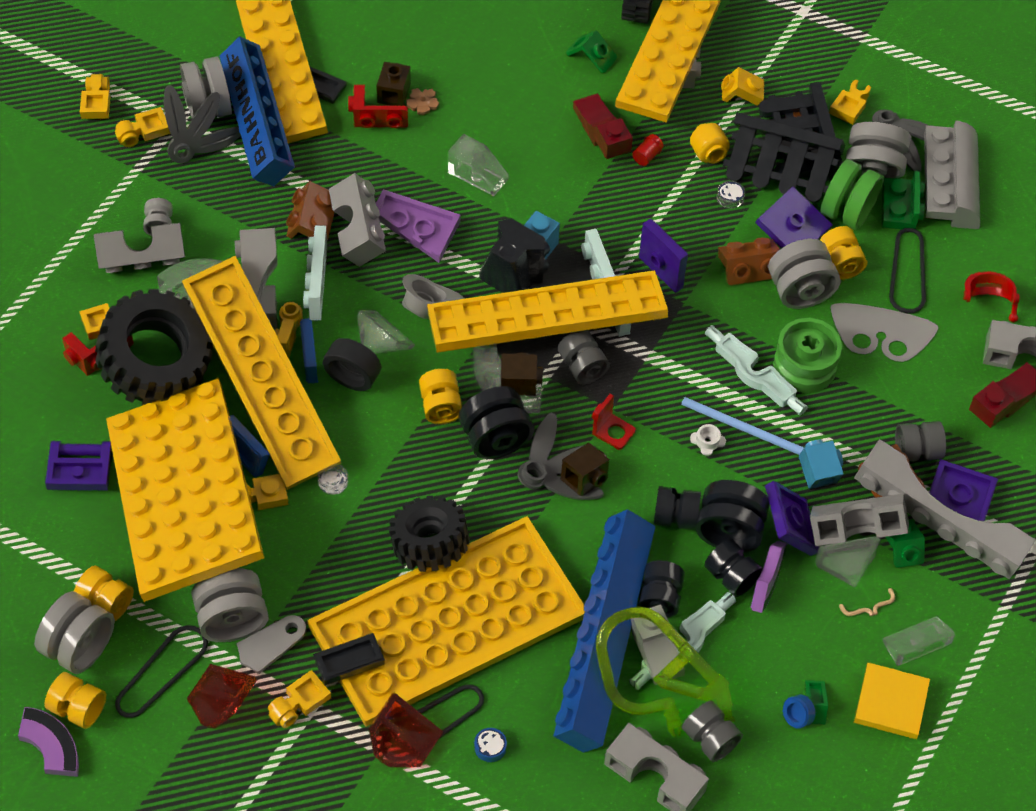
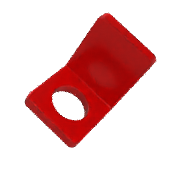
(605, 420)

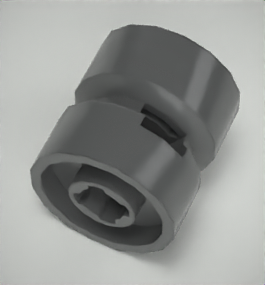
(583, 357)
(925, 441)
(716, 735)

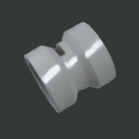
(157, 212)

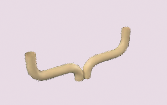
(867, 610)

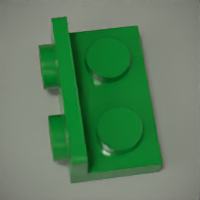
(902, 202)

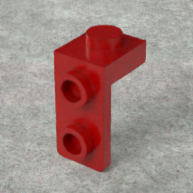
(375, 116)
(78, 354)

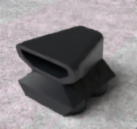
(515, 258)

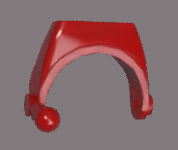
(1002, 286)

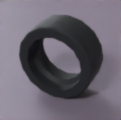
(352, 364)

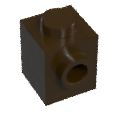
(393, 84)
(521, 373)
(585, 469)

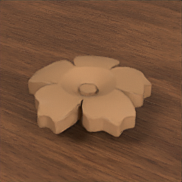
(422, 101)

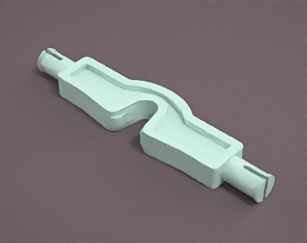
(767, 379)
(695, 630)

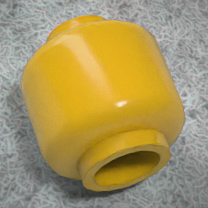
(710, 143)

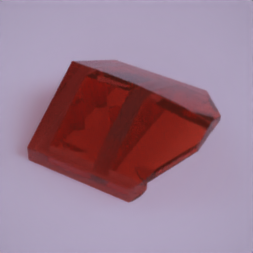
(219, 694)
(402, 734)

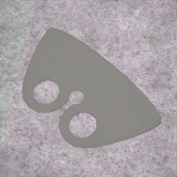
(869, 320)

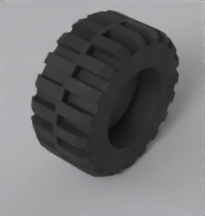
(161, 314)

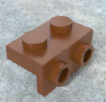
(310, 208)
(748, 260)

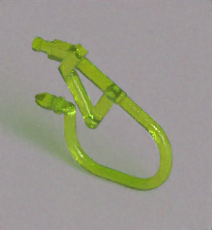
(716, 688)

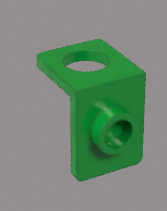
(596, 49)

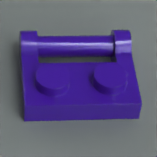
(78, 472)

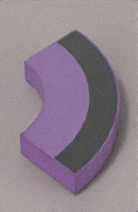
(769, 576)
(52, 741)

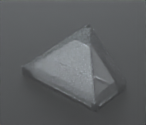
(380, 334)
(848, 559)

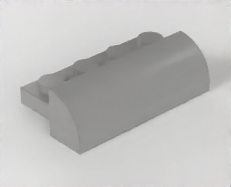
(952, 175)

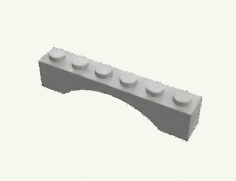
(258, 256)
(995, 544)

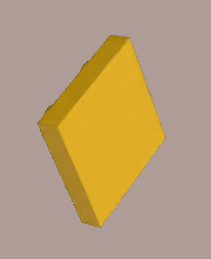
(892, 700)

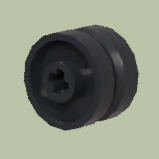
(496, 422)
(733, 512)

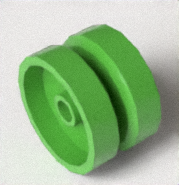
(852, 194)
(808, 354)

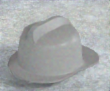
(422, 291)

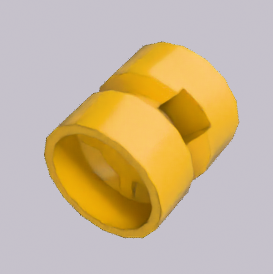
(845, 251)
(440, 396)
(104, 591)
(73, 699)

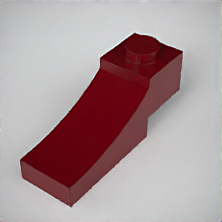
(603, 126)
(1005, 396)

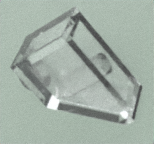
(476, 165)

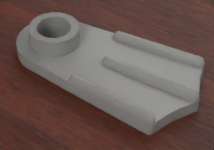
(270, 643)

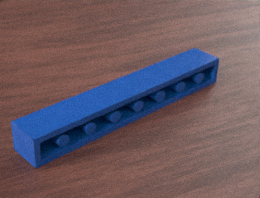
(614, 587)

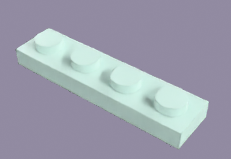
(600, 265)
(315, 273)

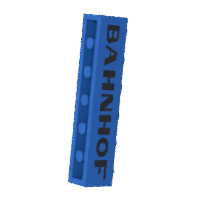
(256, 112)

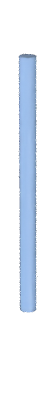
(742, 426)

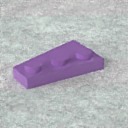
(418, 223)

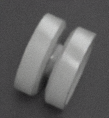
(198, 88)
(879, 148)
(804, 273)
(230, 606)
(74, 632)

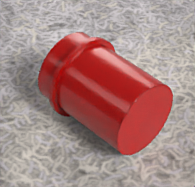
(648, 149)

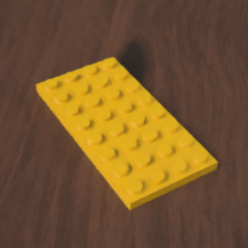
(183, 490)
(454, 618)

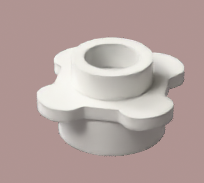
(708, 432)

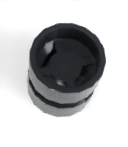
(677, 508)
(737, 571)
(661, 586)

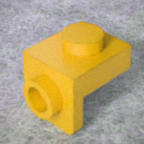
(743, 85)

